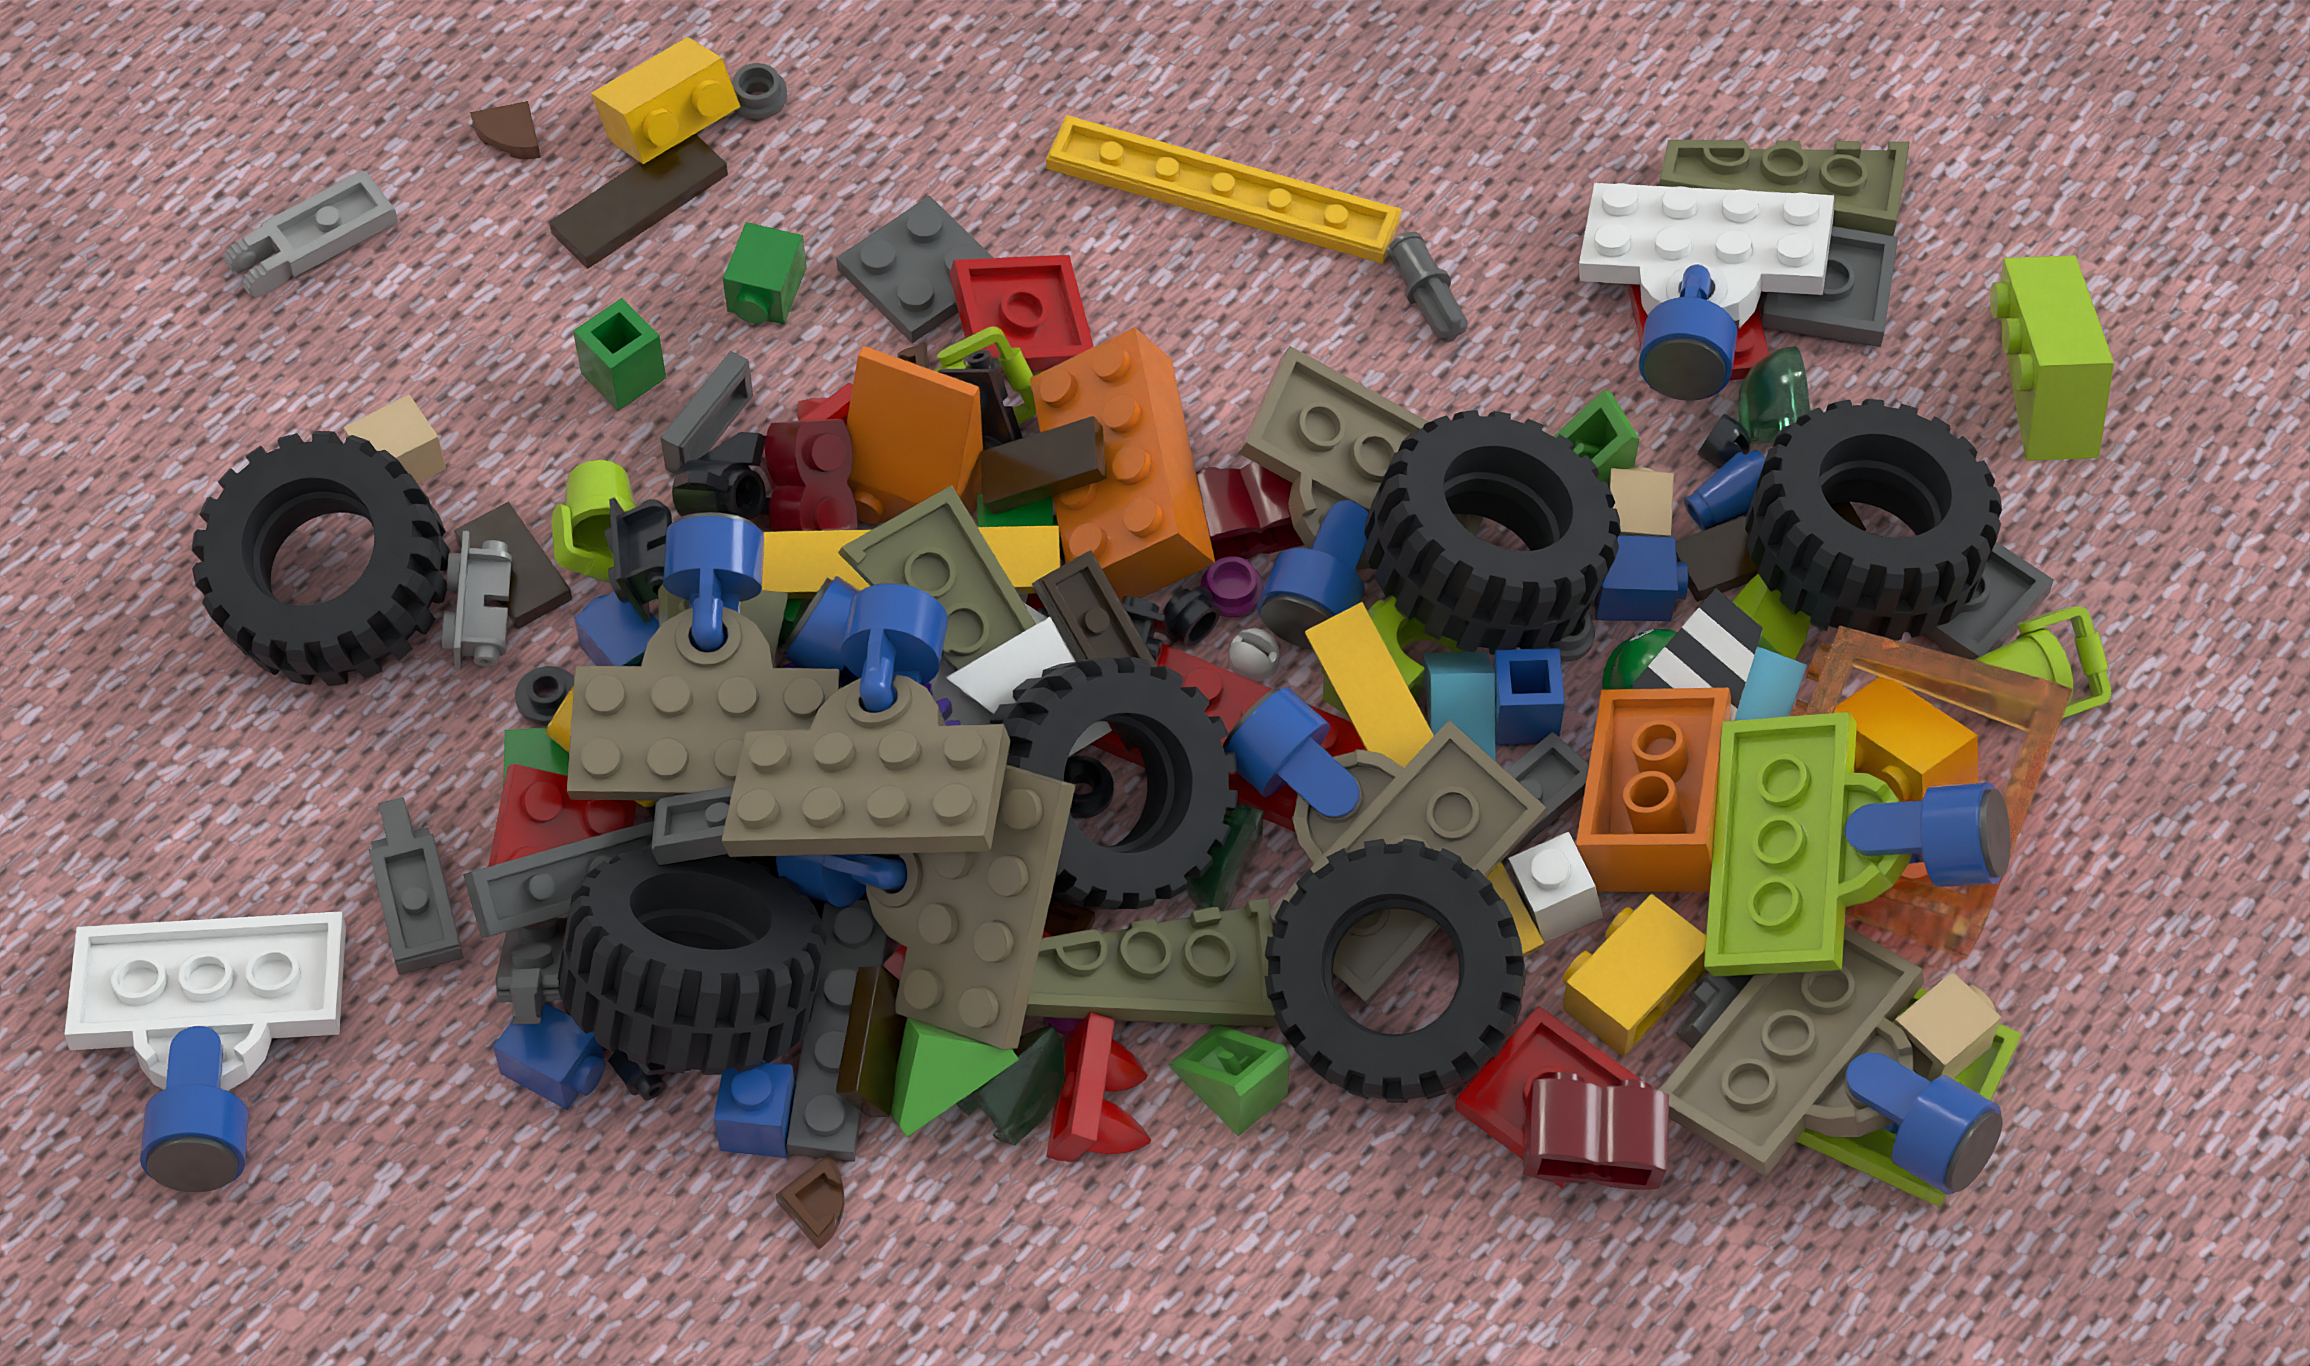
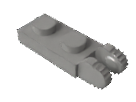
(311, 233)

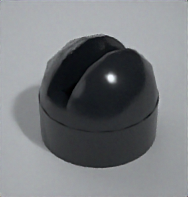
(1725, 441)

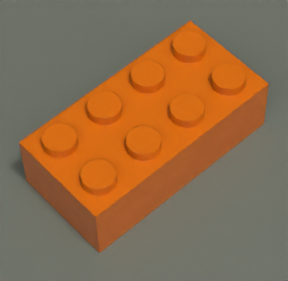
(1149, 512)

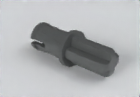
(1427, 286)

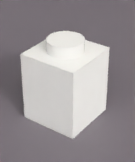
(1556, 887)

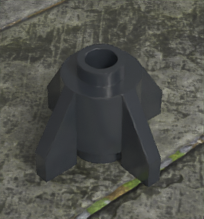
(724, 480)

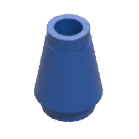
(1727, 491)

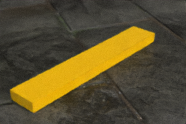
(1224, 189)
(804, 559)
(1390, 718)

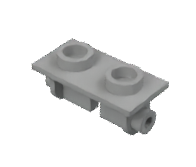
(475, 627)

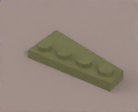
(1863, 182)
(946, 556)
(1165, 971)

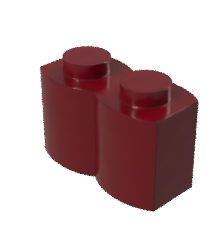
(810, 476)
(1247, 511)
(1596, 1132)

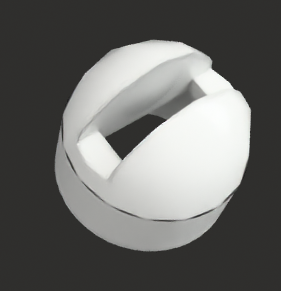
(1249, 659)

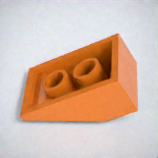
(911, 436)
(1653, 789)

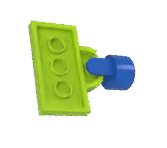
(1812, 837)

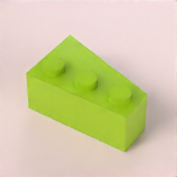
(2053, 356)

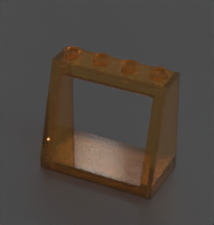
(2033, 704)

